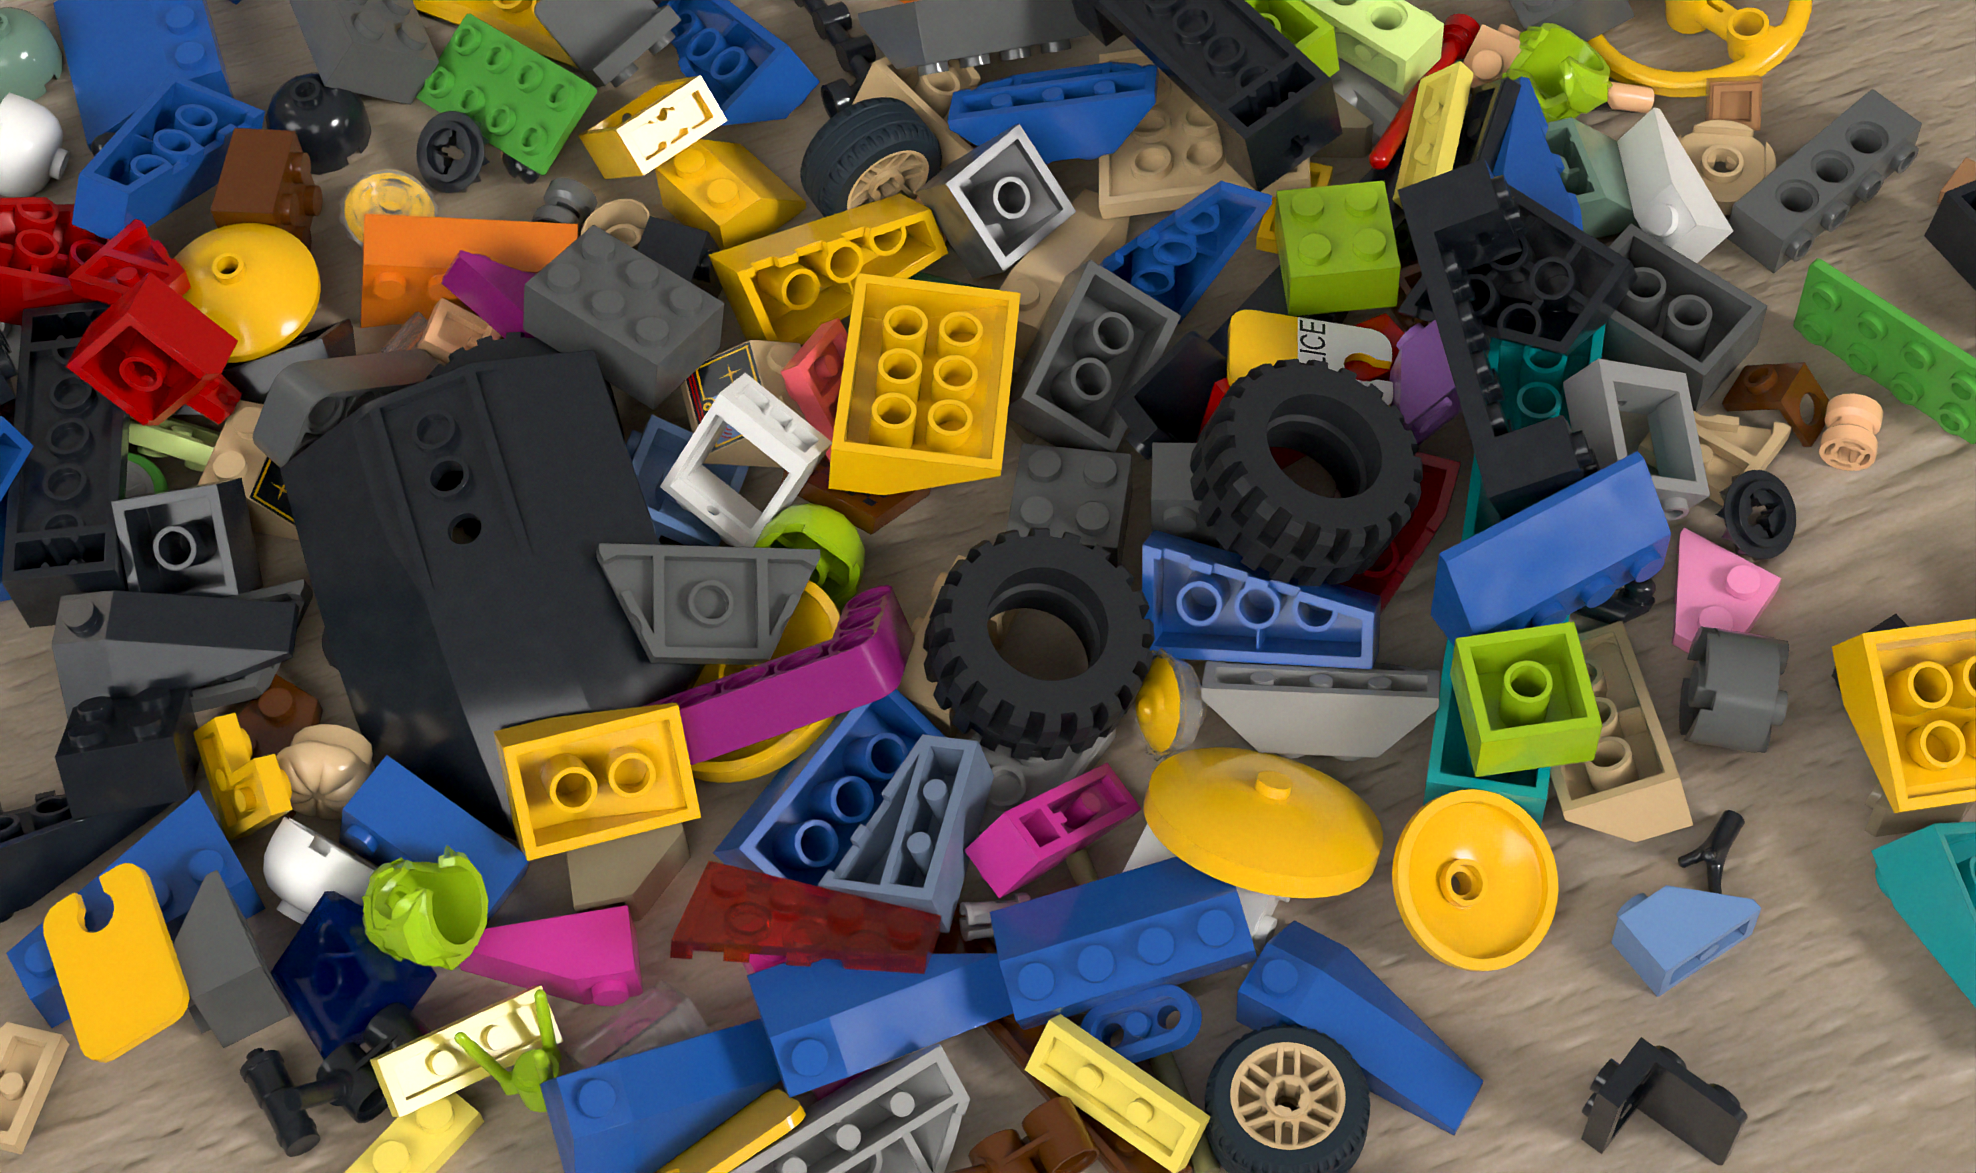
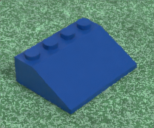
(127, 50)

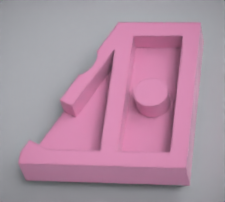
(1716, 589)

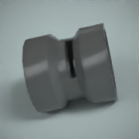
(566, 203)

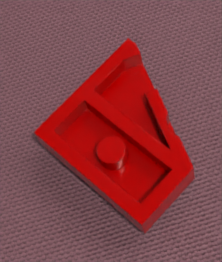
(124, 263)

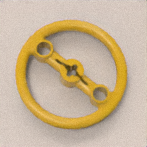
(1749, 39)

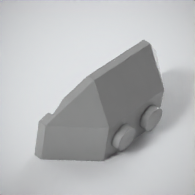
(1320, 708)
(881, 1122)

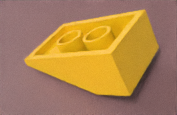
(596, 777)

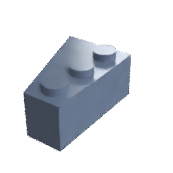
(919, 833)

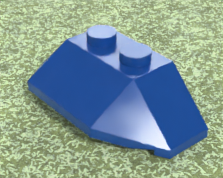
(1062, 110)

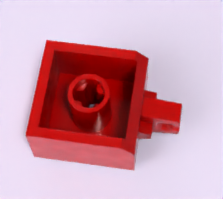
(157, 355)

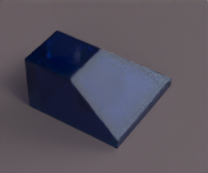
(340, 977)

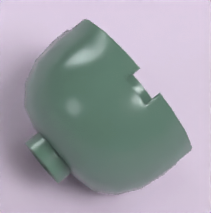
(26, 54)

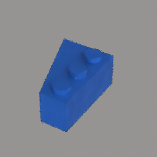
(409, 819)

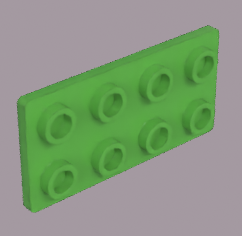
(514, 92)
(1889, 348)

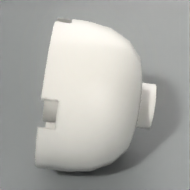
(29, 147)
(306, 864)

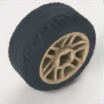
(869, 155)
(1287, 1103)

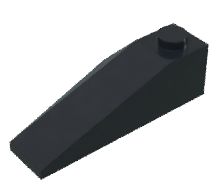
(144, 640)
(47, 847)

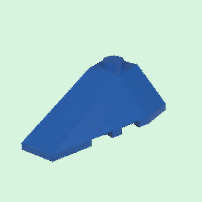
(1328, 988)
(845, 1021)

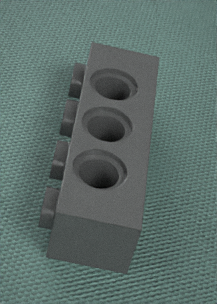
(1824, 181)

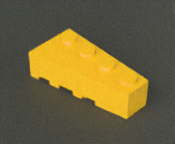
(808, 273)

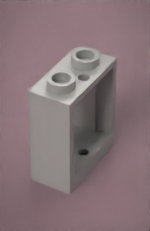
(1663, 395)

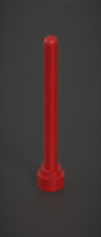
(1458, 37)

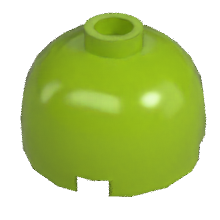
(825, 529)

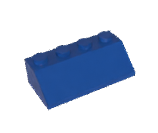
(1554, 555)
(822, 796)
(1118, 939)

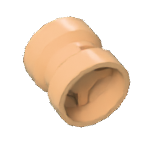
(1850, 434)

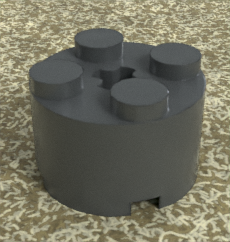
(1733, 690)

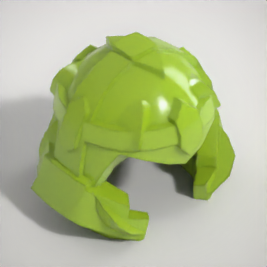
(1562, 70)
(426, 909)

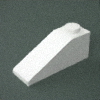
(1668, 191)

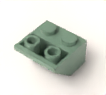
(1594, 175)

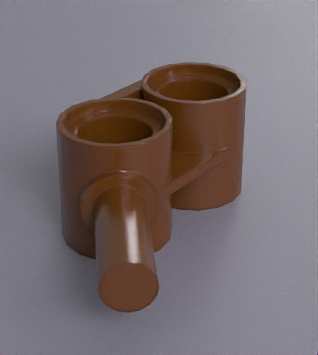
(1053, 1144)

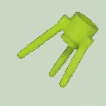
(530, 1068)

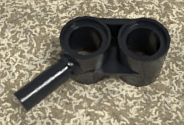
(347, 1073)

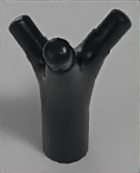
(1716, 848)

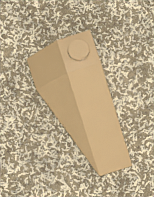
(927, 95)
(1061, 252)
(1633, 780)

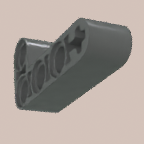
(320, 393)

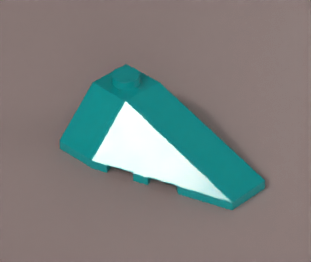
(1934, 891)

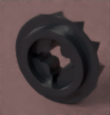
(441, 170)
(1773, 527)

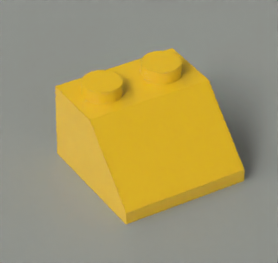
(725, 192)

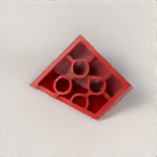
(39, 255)

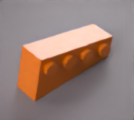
(411, 254)

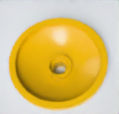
(265, 297)
(1502, 873)

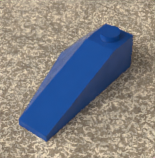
(740, 61)
(1528, 159)
(1190, 246)
(658, 1101)

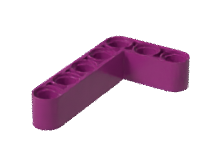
(803, 687)

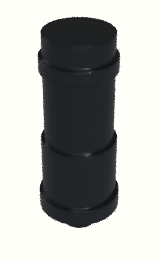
(268, 1082)

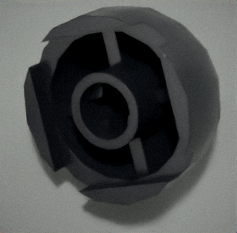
(325, 119)

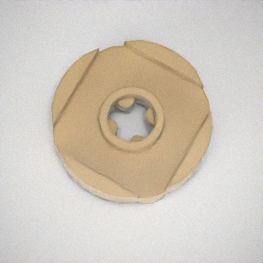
(1734, 145)

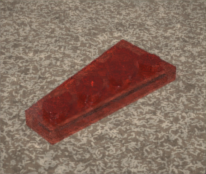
(777, 916)

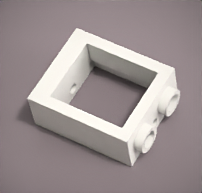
(770, 428)

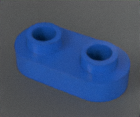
(1144, 1022)

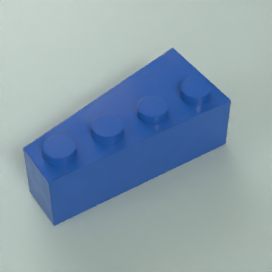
(160, 157)
(1224, 611)
(177, 859)

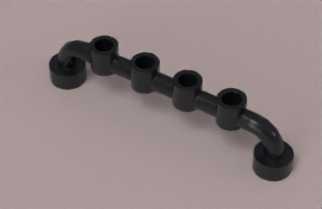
(852, 53)

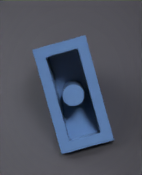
(1680, 932)

